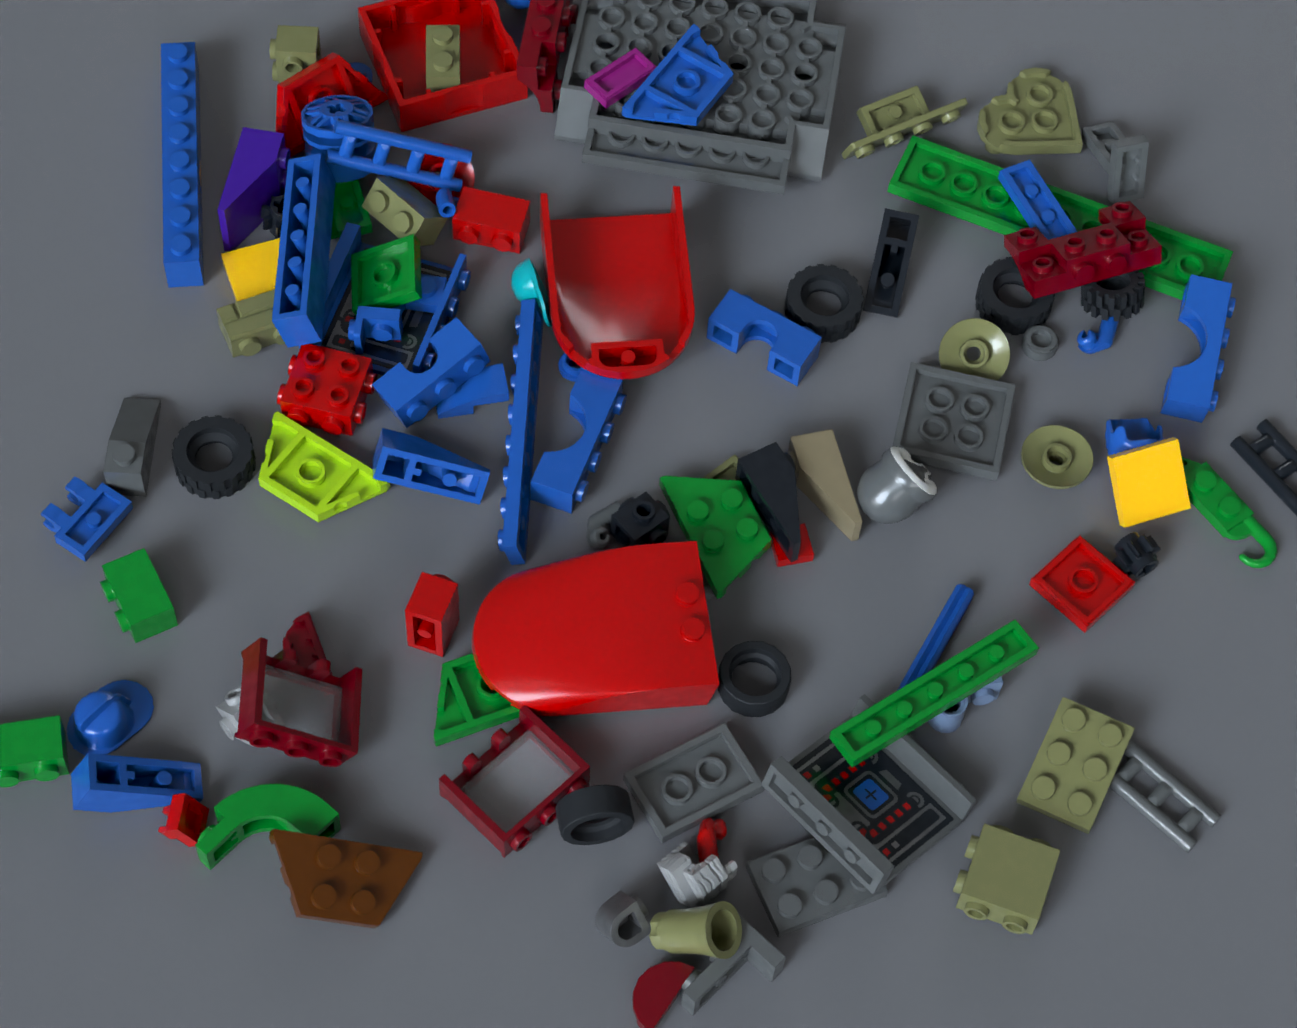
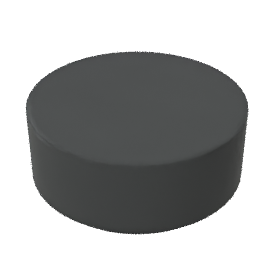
(1040, 343)

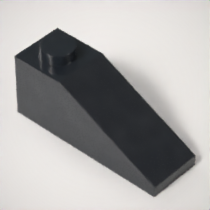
(891, 263)
(771, 486)

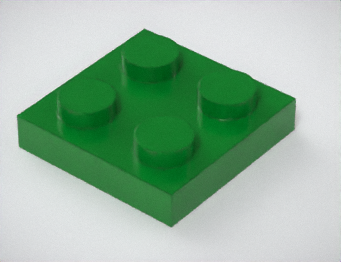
(387, 274)

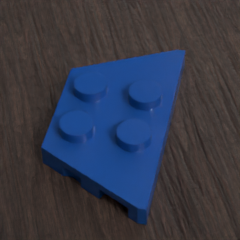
(682, 84)

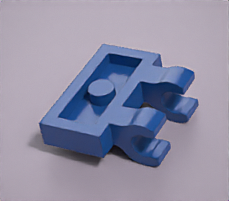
(92, 523)

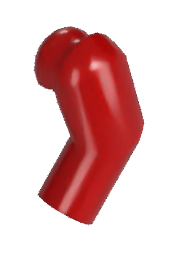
(708, 834)

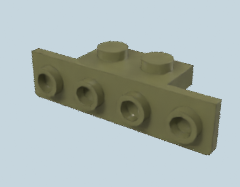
(897, 116)

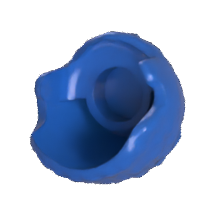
(1130, 434)

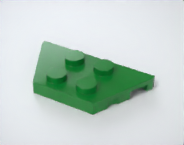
(722, 523)
(467, 702)

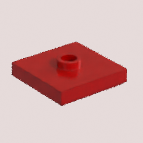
(1082, 583)

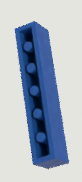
(304, 251)

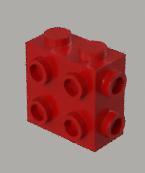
(327, 389)

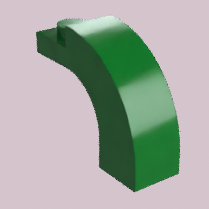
(262, 810)

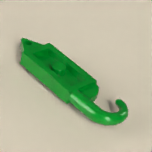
(1226, 510)

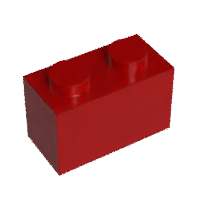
(491, 220)
(432, 613)

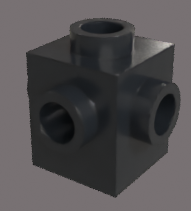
(640, 521)

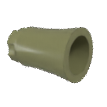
(700, 930)

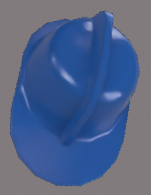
(109, 717)

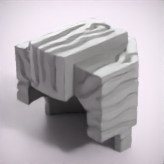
(694, 881)

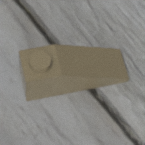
(825, 480)

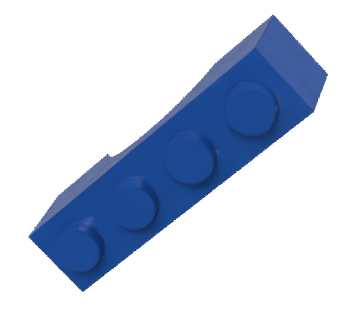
(1204, 311)
(563, 473)

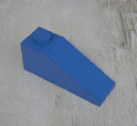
(427, 467)
(131, 783)

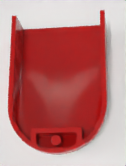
(619, 289)
(600, 633)

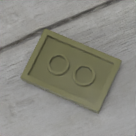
(1075, 765)

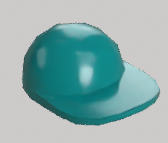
(528, 285)

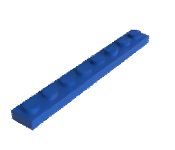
(521, 441)

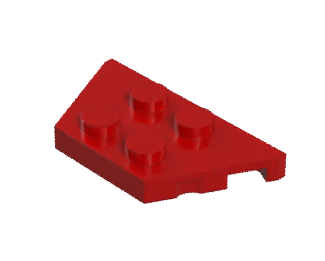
(323, 78)

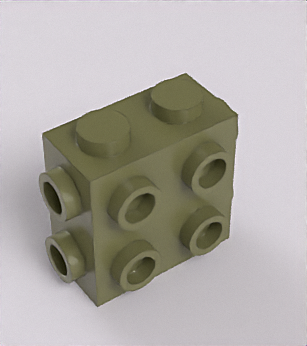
(1006, 878)

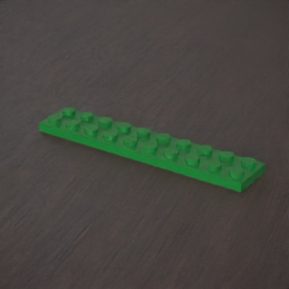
(973, 193)

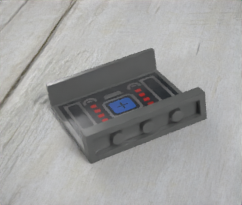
(875, 813)

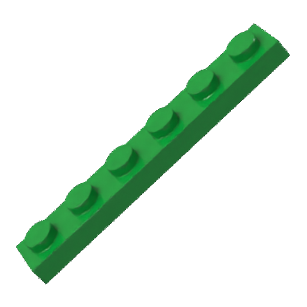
(933, 693)

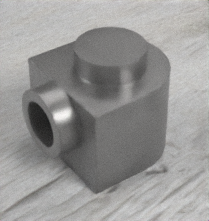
(623, 919)

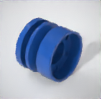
(318, 130)

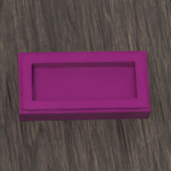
(619, 78)

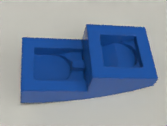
(482, 389)

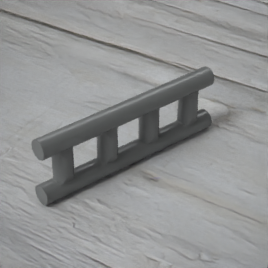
(1167, 785)

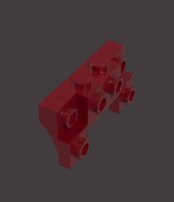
(542, 42)
(1086, 255)

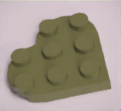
(1031, 117)

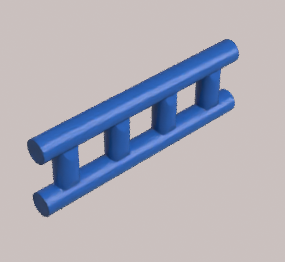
(385, 140)

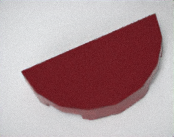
(305, 640)
(657, 991)

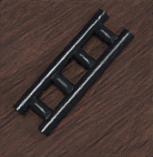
(1272, 477)

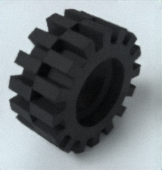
(1114, 296)

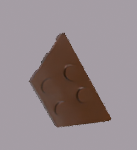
(341, 877)

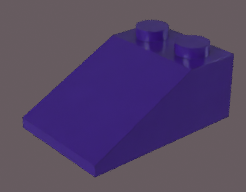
(253, 178)

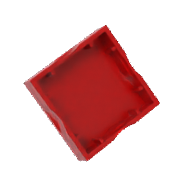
(397, 48)

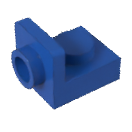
(375, 323)

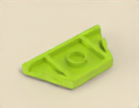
(313, 472)

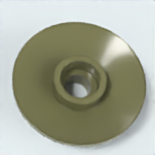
(981, 334)
(1058, 445)

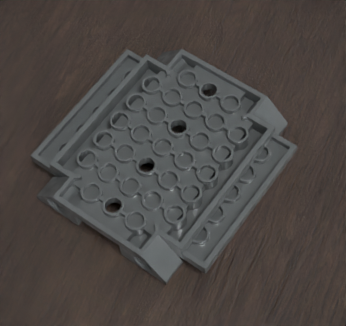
(753, 130)

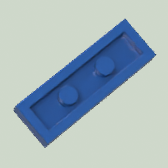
(1035, 200)

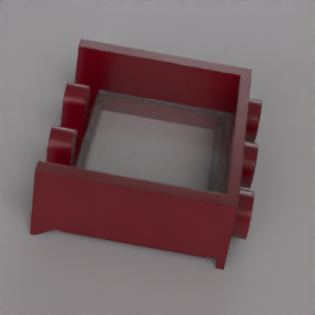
(299, 706)
(516, 782)

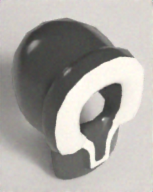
(894, 487)

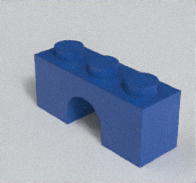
(743, 320)
(414, 394)

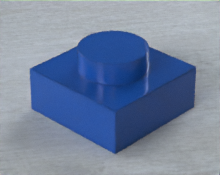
(431, 293)

